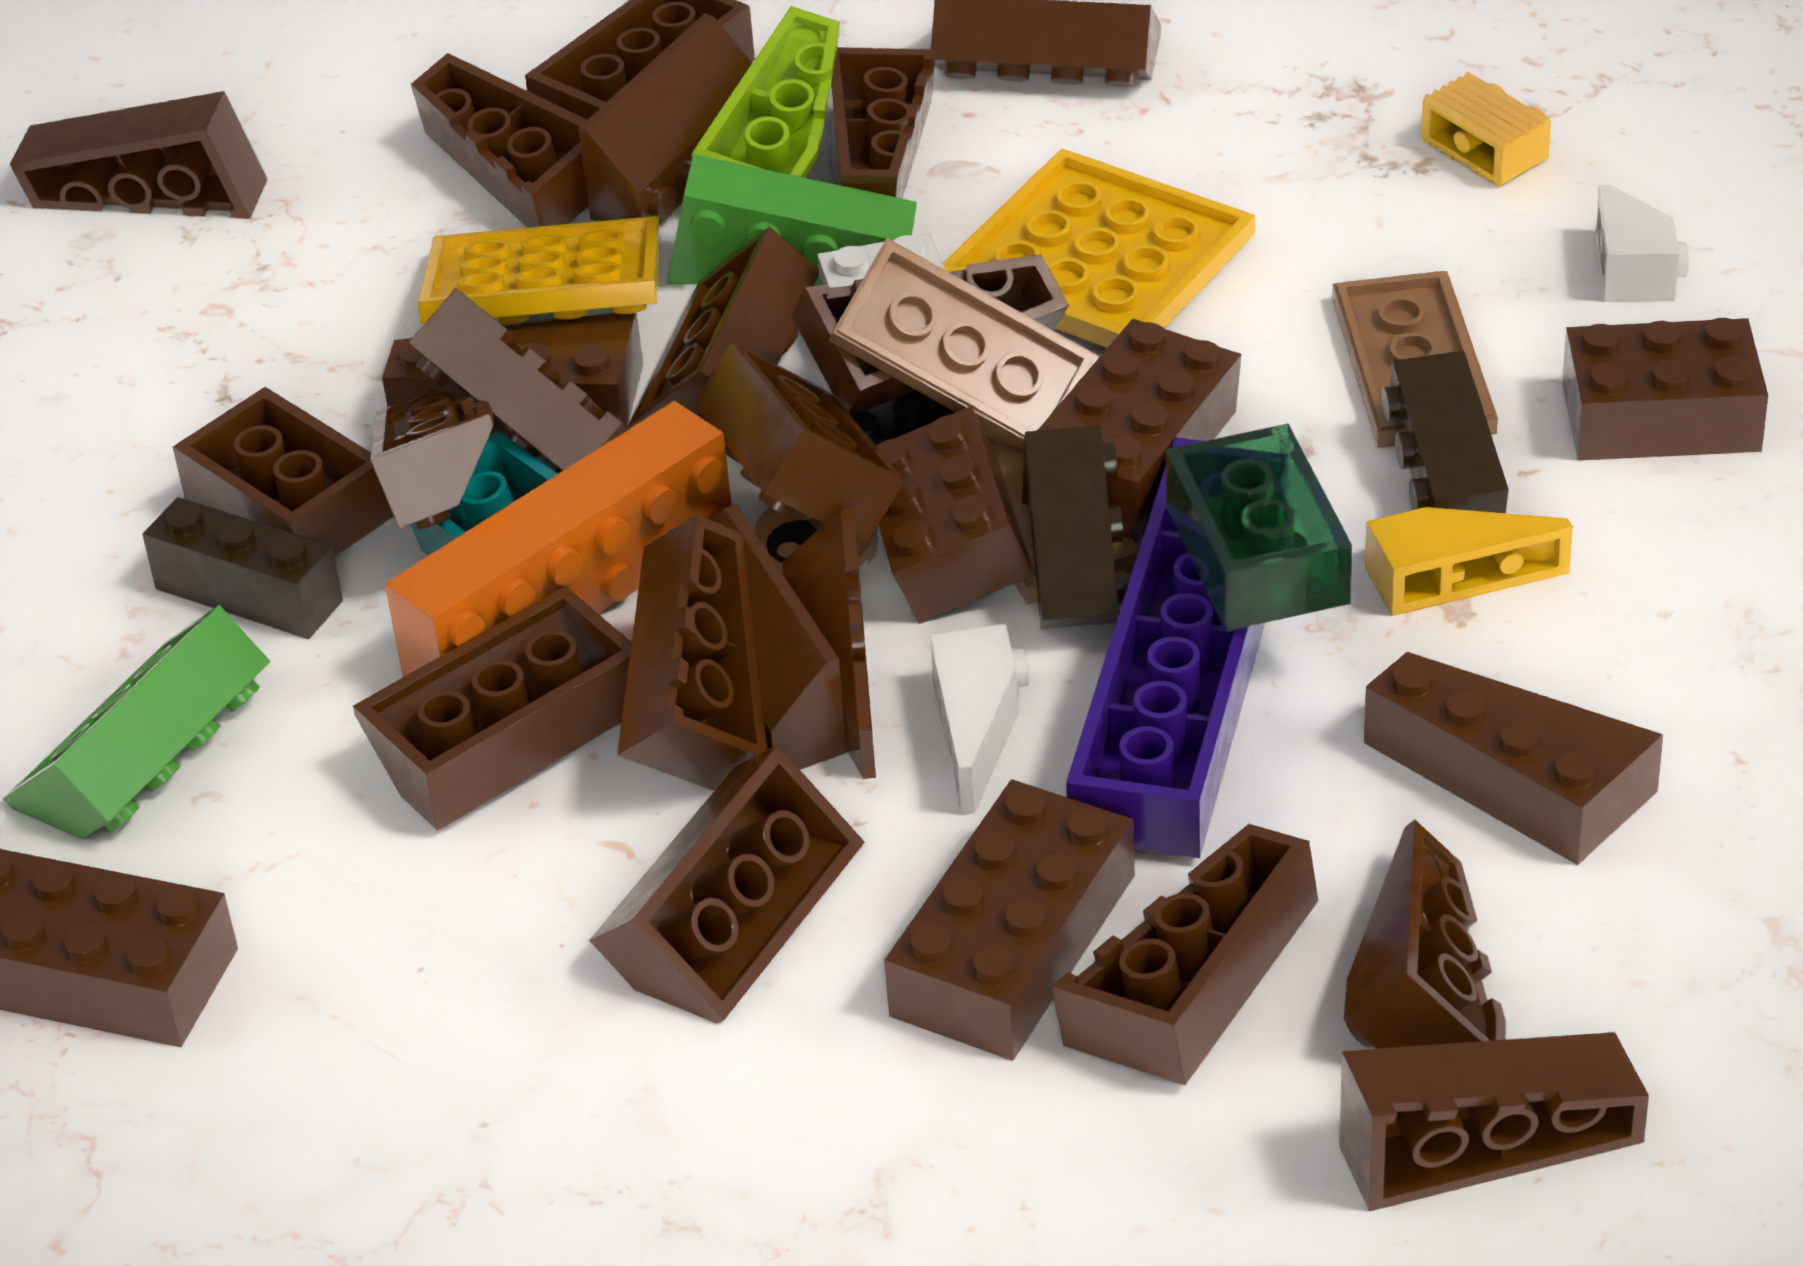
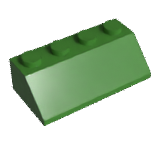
(142, 728)

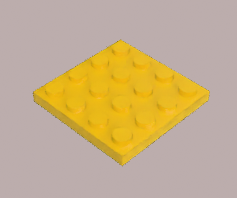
(1111, 242)
(547, 269)

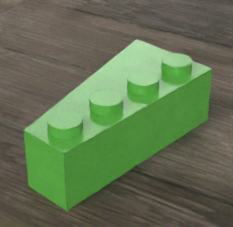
(735, 202)

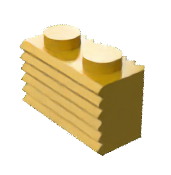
(1485, 128)

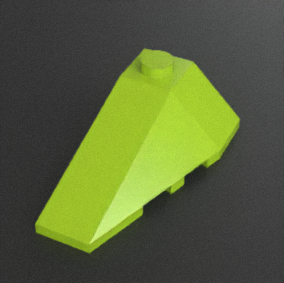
(781, 101)

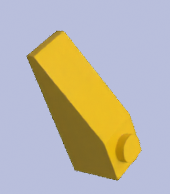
(1458, 554)

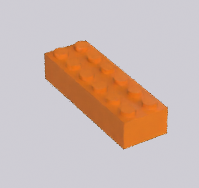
(570, 532)

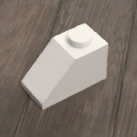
(1636, 249)

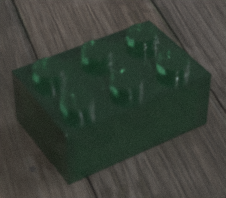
(1258, 527)

